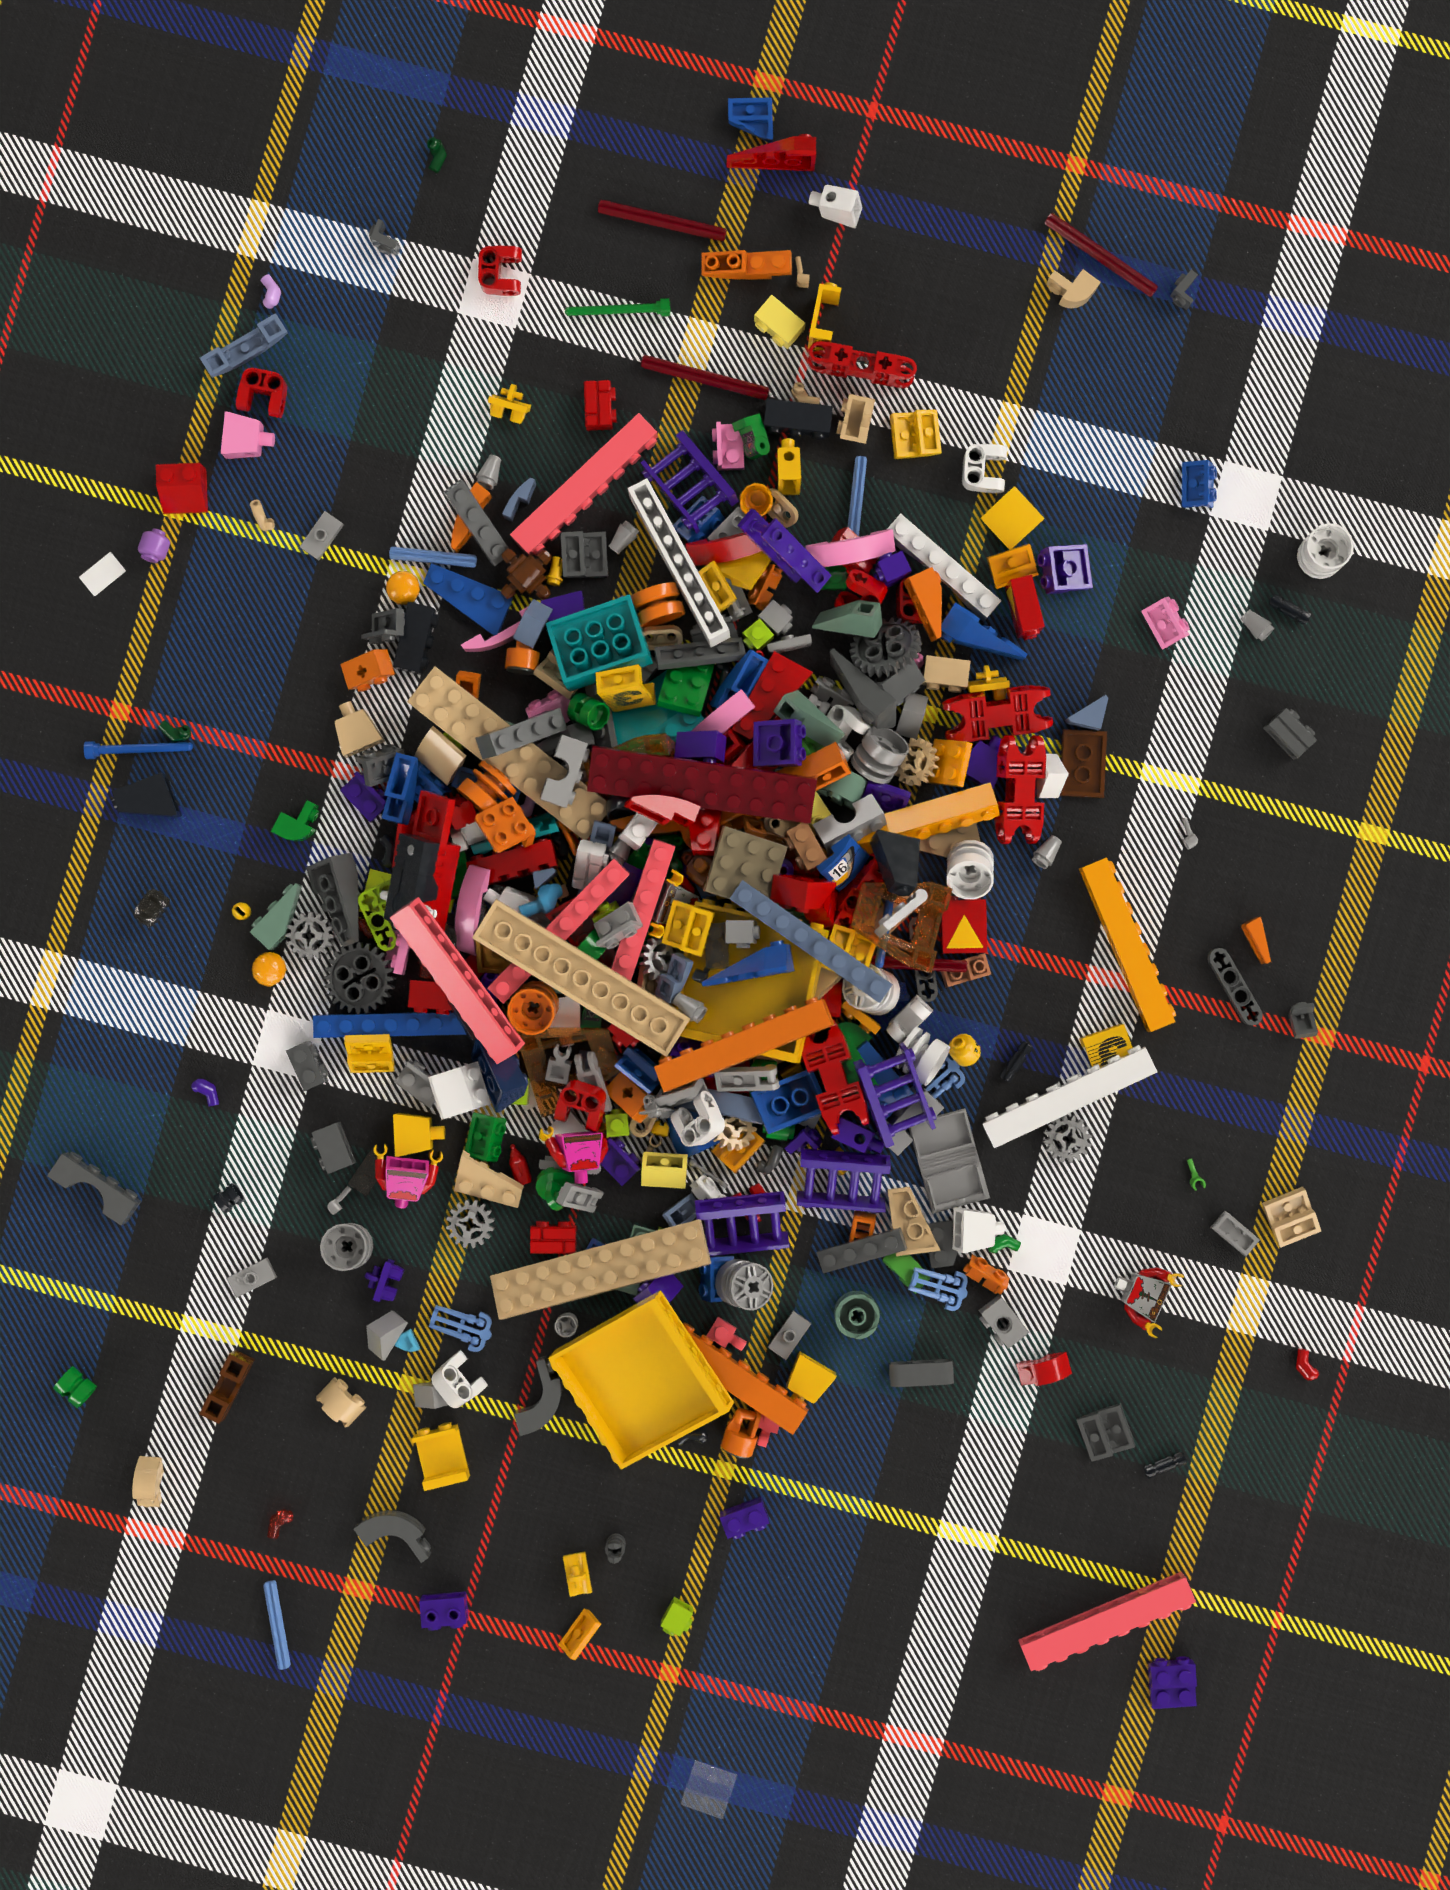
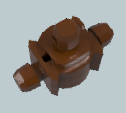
(526, 574)
(697, 867)

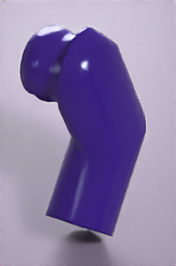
(207, 1089)

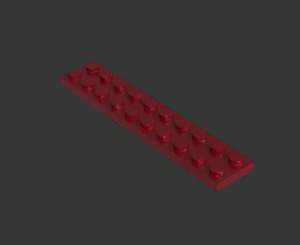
(703, 783)

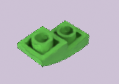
(903, 1267)

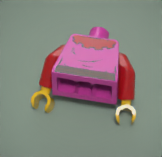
(577, 1150)
(405, 1177)

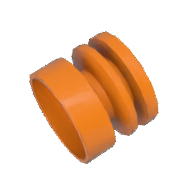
(487, 788)
(528, 1019)

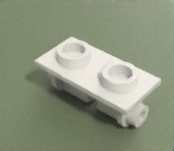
(705, 1188)

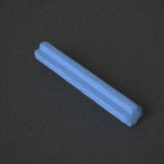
(857, 494)
(434, 557)
(277, 1624)

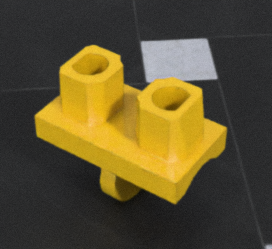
(499, 403)
(997, 685)
(577, 1574)

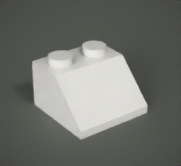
(459, 1090)

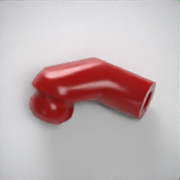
(1304, 1367)

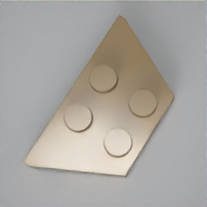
(942, 843)

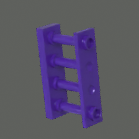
(710, 478)
(784, 550)
(873, 1092)
(845, 1161)
(742, 1206)

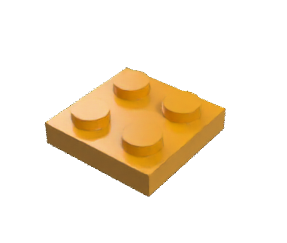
(952, 762)

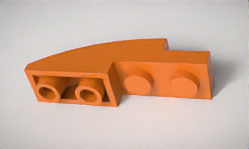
(746, 265)

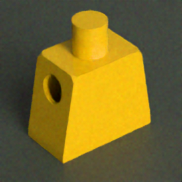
(788, 468)
(414, 1133)
(809, 1378)

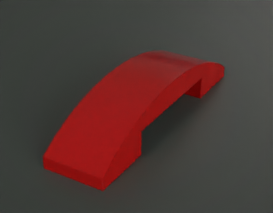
(721, 549)

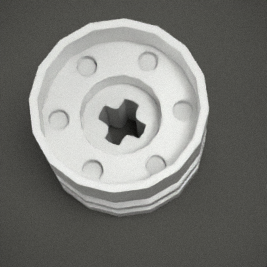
(1326, 539)
(970, 869)
(863, 1002)
(928, 1057)

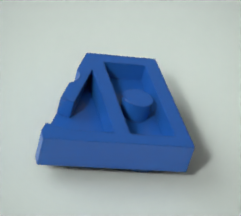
(752, 116)

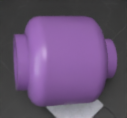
(153, 546)

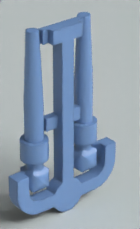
(952, 1067)
(960, 1292)
(485, 1334)

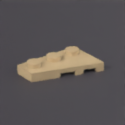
(480, 1181)
(908, 1215)

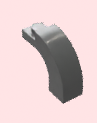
(539, 1414)
(395, 1524)

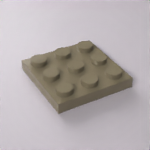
(743, 858)

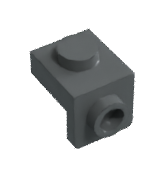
(384, 243)
(1179, 296)
(1303, 1020)

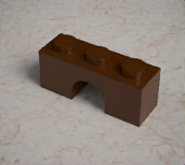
(224, 1393)

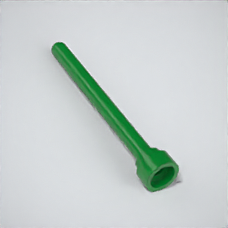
(661, 307)

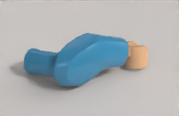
(546, 901)

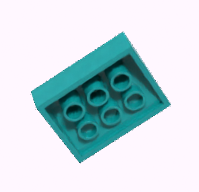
(598, 641)
(652, 719)

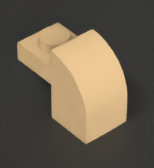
(1074, 293)
(147, 1481)

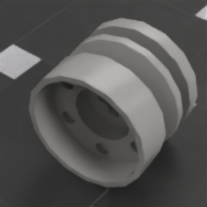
(879, 754)
(334, 1245)
(733, 1284)

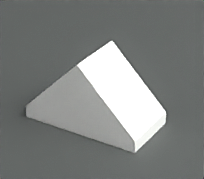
(1055, 778)

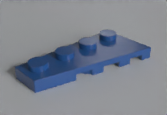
(477, 601)

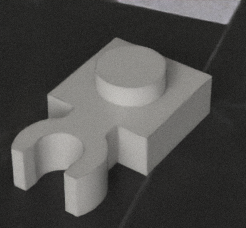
(558, 1066)

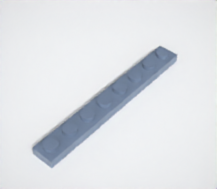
(811, 941)

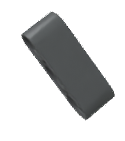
(921, 1373)

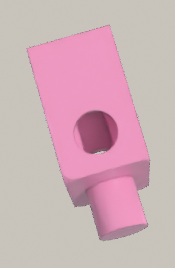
(244, 437)

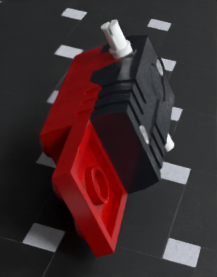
(425, 861)

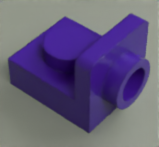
(802, 1139)

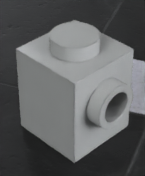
(777, 618)
(742, 932)

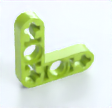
(375, 892)

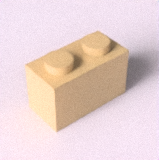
(946, 673)

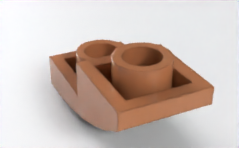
(977, 968)

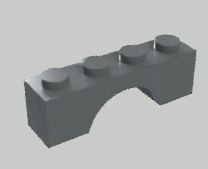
(521, 733)
(118, 1203)

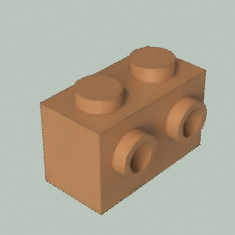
(805, 847)

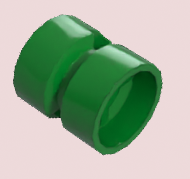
(588, 711)
(75, 1387)

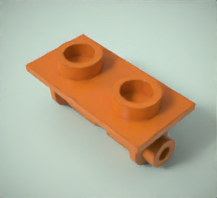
(759, 594)
(995, 1280)

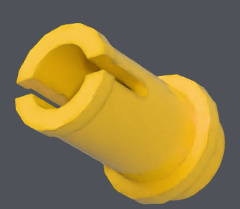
(555, 572)

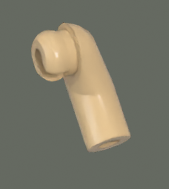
(800, 395)
(259, 515)

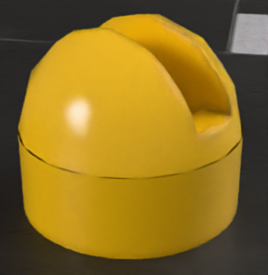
(244, 907)
(660, 1130)

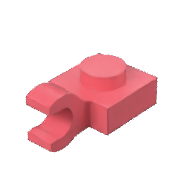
(723, 1333)
(766, 1426)

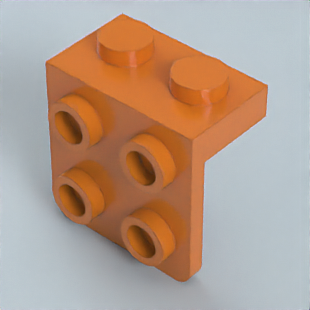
(505, 825)

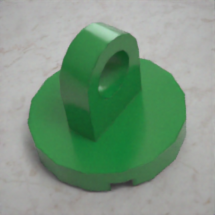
(549, 1184)

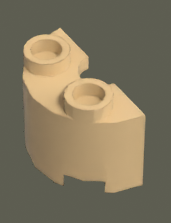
(857, 418)
(340, 1403)

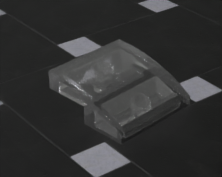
(708, 1789)

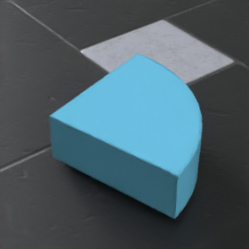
(407, 1342)

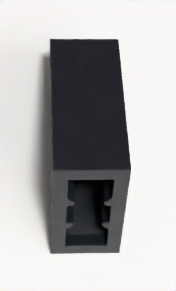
(147, 797)
(897, 861)

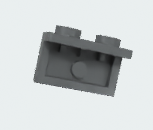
(386, 626)

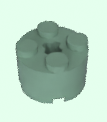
(845, 790)
(855, 1327)

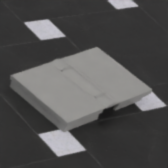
(949, 1162)

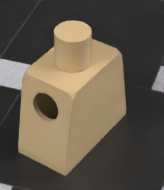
(356, 731)

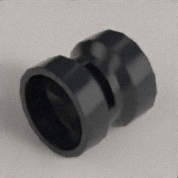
(228, 1198)

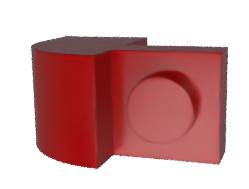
(1044, 1370)

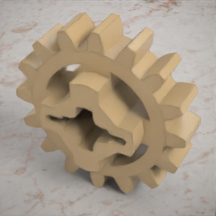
(918, 762)
(729, 1135)

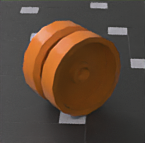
(658, 604)

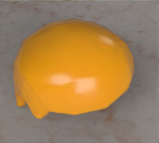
(756, 497)
(403, 587)
(268, 969)

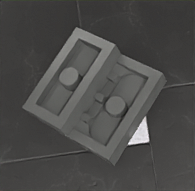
(584, 554)
(1106, 1432)

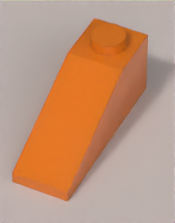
(927, 598)

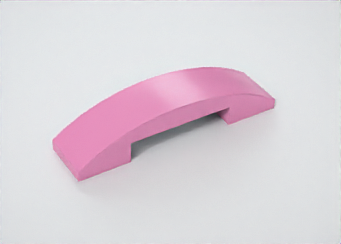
(853, 549)
(478, 644)
(727, 714)
(469, 906)

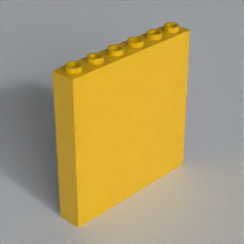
(751, 1000)
(641, 1380)

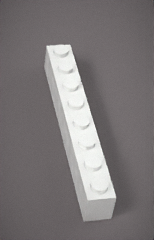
(679, 563)
(1070, 1096)

